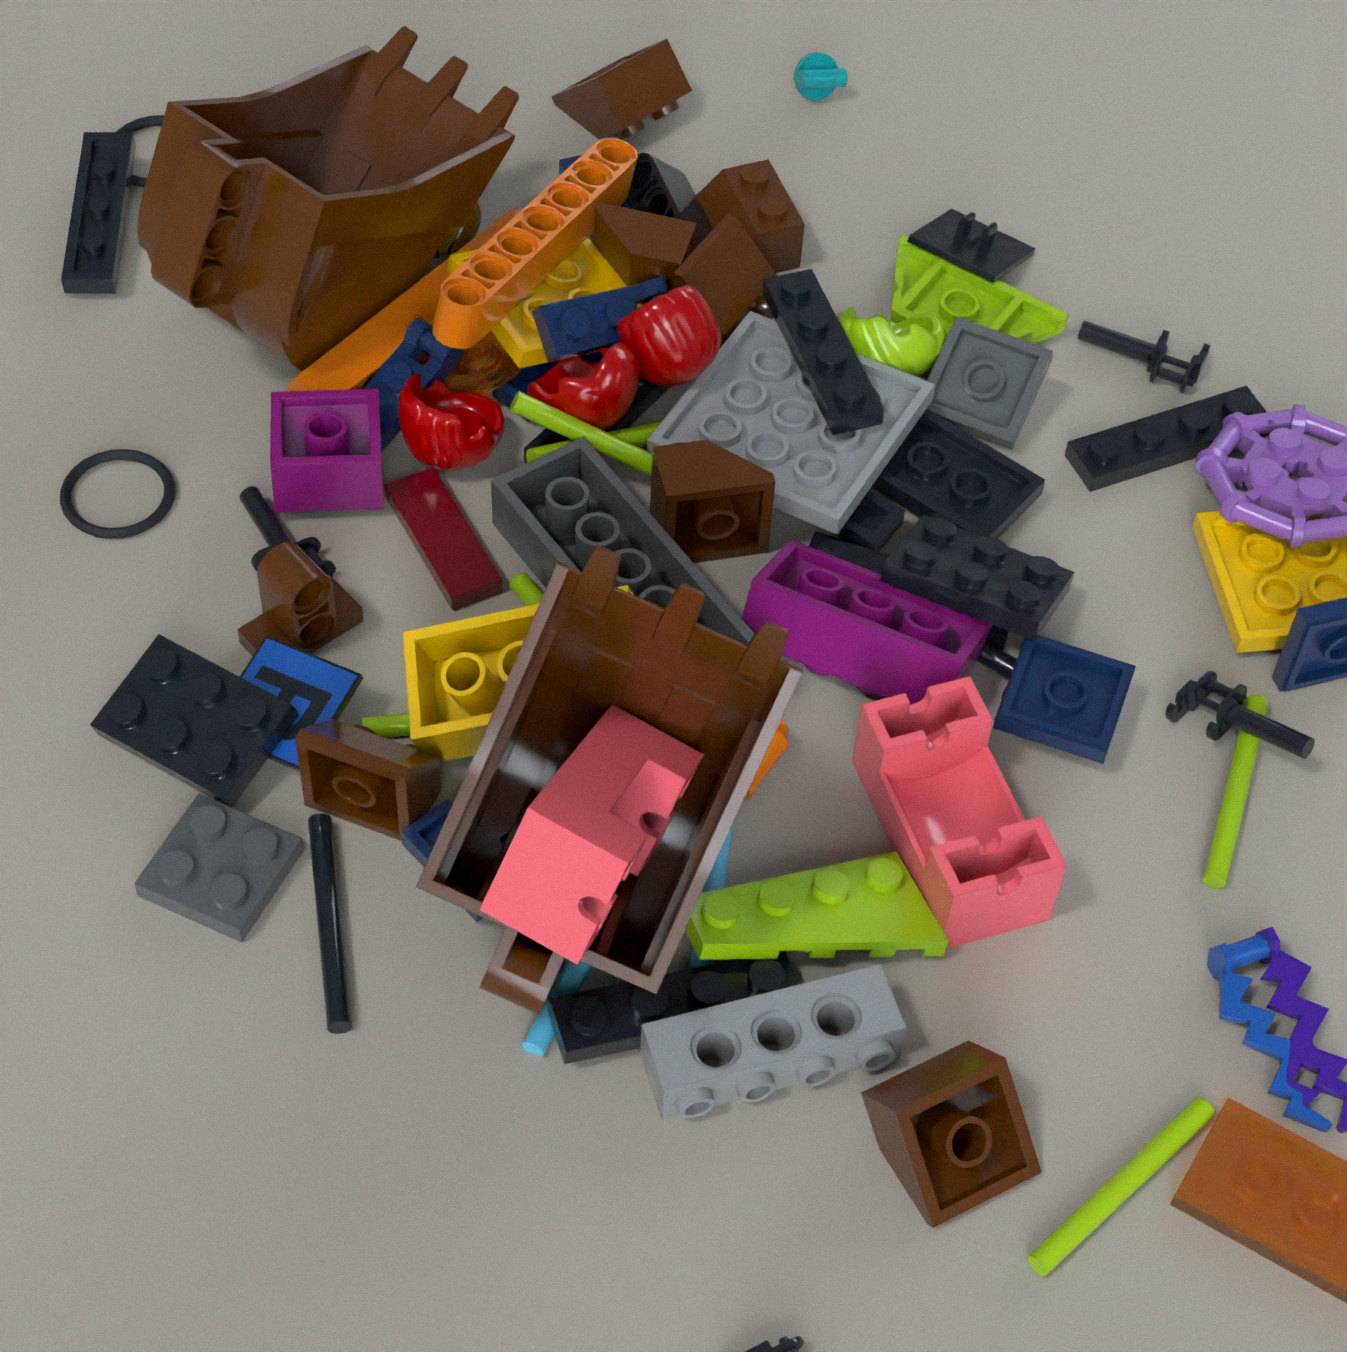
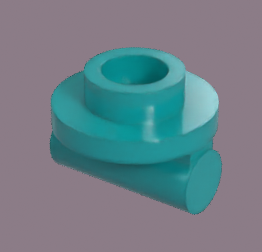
(818, 76)

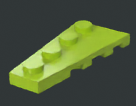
(818, 911)

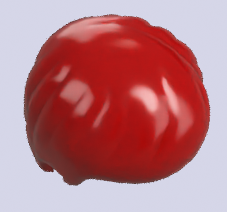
(672, 336)
(592, 391)
(447, 426)

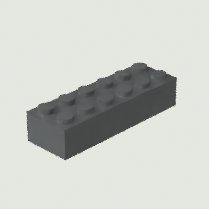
(573, 503)

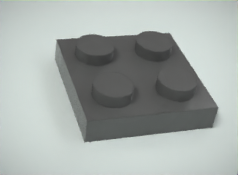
(987, 381)
(219, 867)

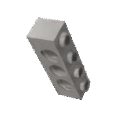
(792, 1016)

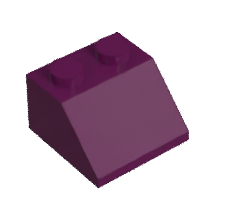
(326, 450)

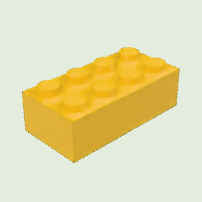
(458, 676)

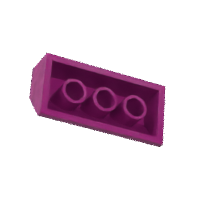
(860, 627)

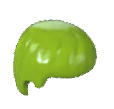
(905, 345)

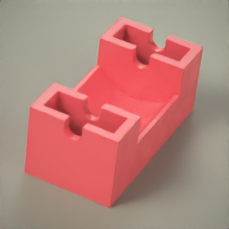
(955, 814)
(589, 832)

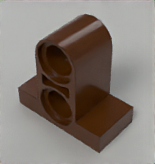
(298, 603)

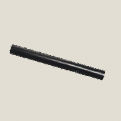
(329, 924)

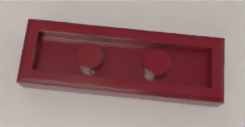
(443, 538)

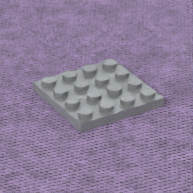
(764, 412)

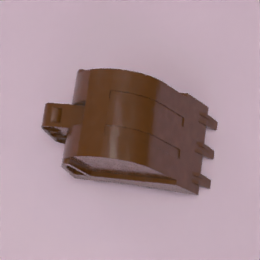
(317, 194)
(579, 658)

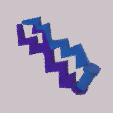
(1292, 1052)

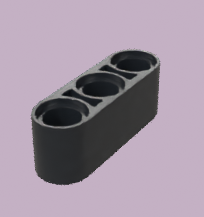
(666, 192)

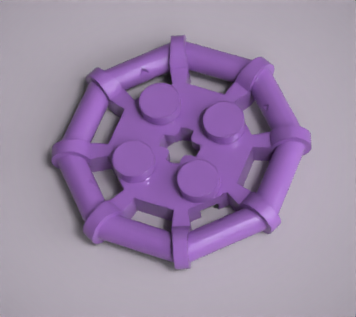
(1273, 499)

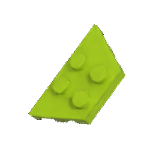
(943, 289)

